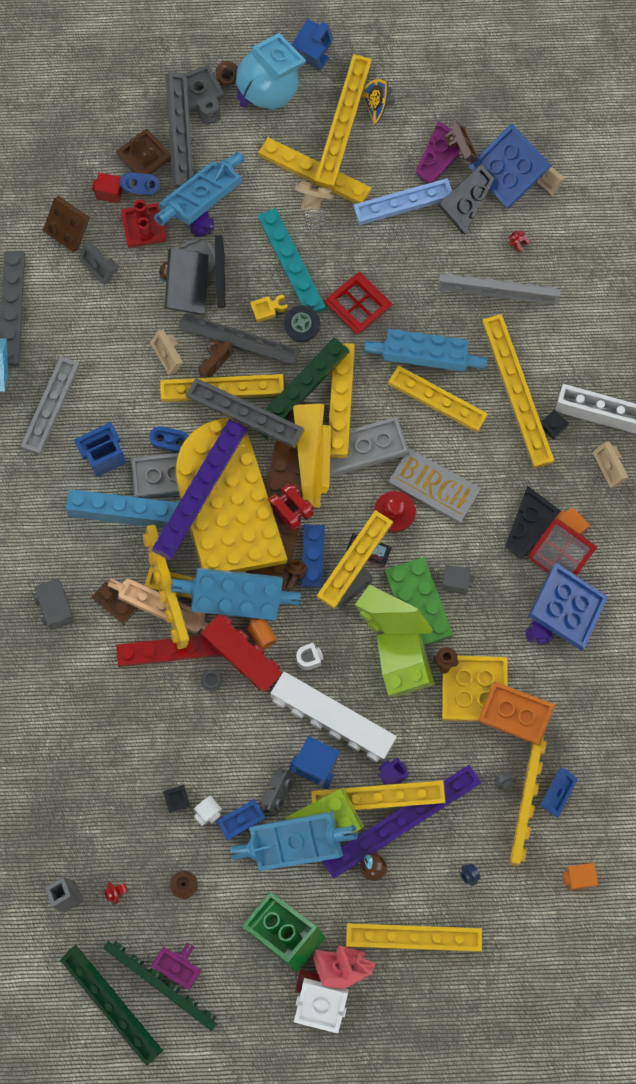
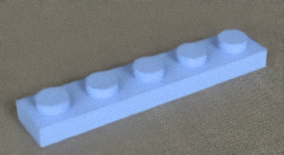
(401, 201)

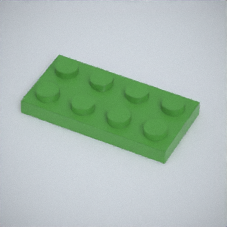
(415, 586)

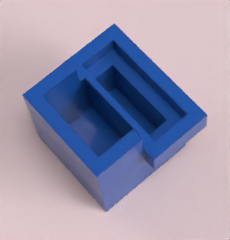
(313, 43)
(101, 449)
(315, 762)

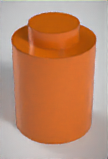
(261, 633)

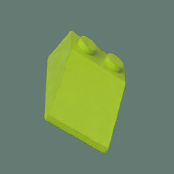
(390, 614)
(404, 663)
(339, 804)

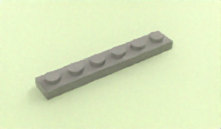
(499, 289)

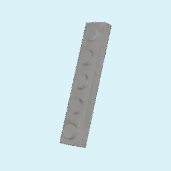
(50, 406)

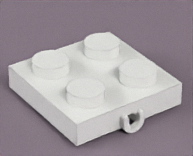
(321, 1006)

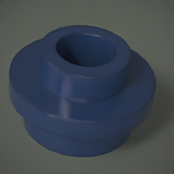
(470, 874)

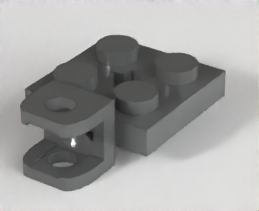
(207, 99)

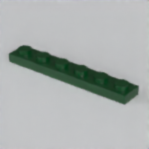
(307, 380)
(153, 978)
(111, 1005)

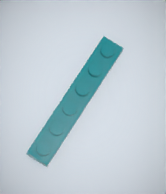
(290, 260)

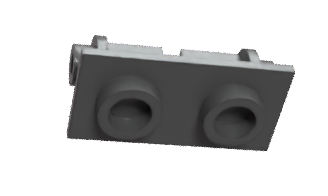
(274, 800)

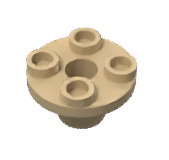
(313, 196)

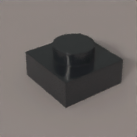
(554, 424)
(176, 799)

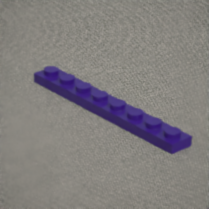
(199, 490)
(399, 823)

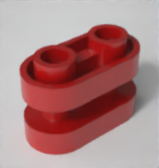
(292, 495)

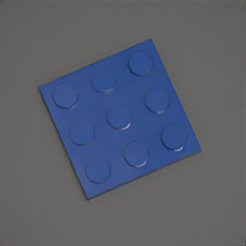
(512, 164)
(568, 606)

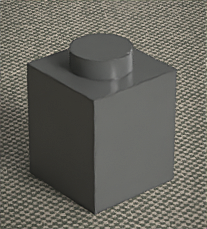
(457, 579)
(63, 894)

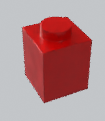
(107, 187)

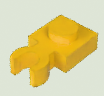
(265, 308)

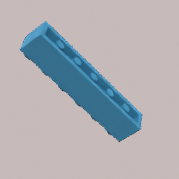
(119, 508)

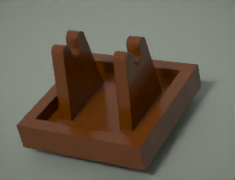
(144, 153)
(66, 223)

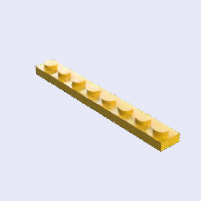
(343, 122)
(517, 391)

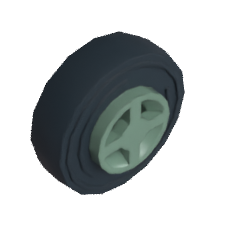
(299, 317)

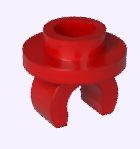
(516, 238)
(112, 893)

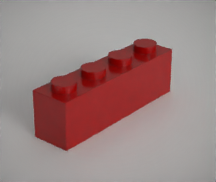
(240, 653)

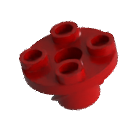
(398, 508)

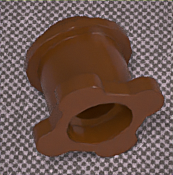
(443, 664)

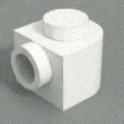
(309, 657)
(207, 811)

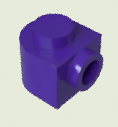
(202, 225)
(538, 633)
(393, 772)

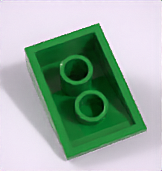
(284, 932)

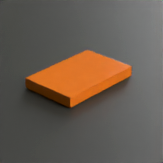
(516, 713)

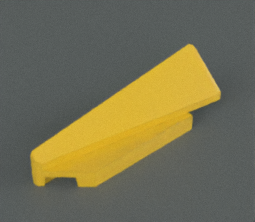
(313, 451)

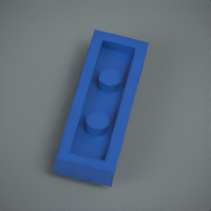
(313, 555)

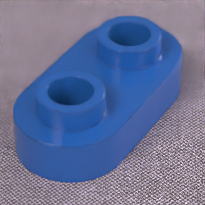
(140, 183)
(170, 439)

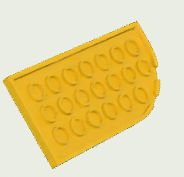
(237, 521)

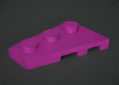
(437, 155)

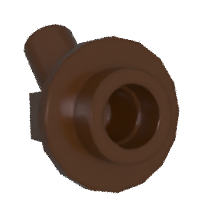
(297, 569)

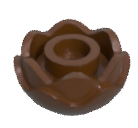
(190, 887)

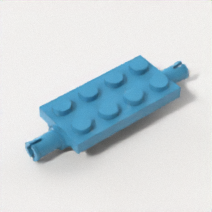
(201, 191)
(426, 350)
(236, 593)
(295, 841)

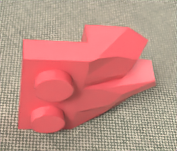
(342, 967)

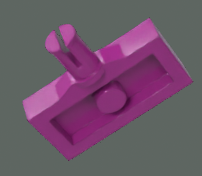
(177, 966)

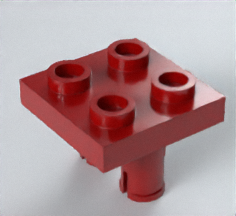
(141, 225)

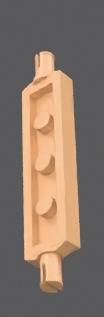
(149, 601)

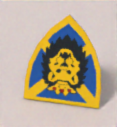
(376, 96)

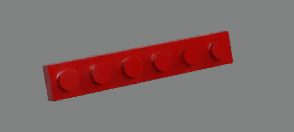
(162, 651)

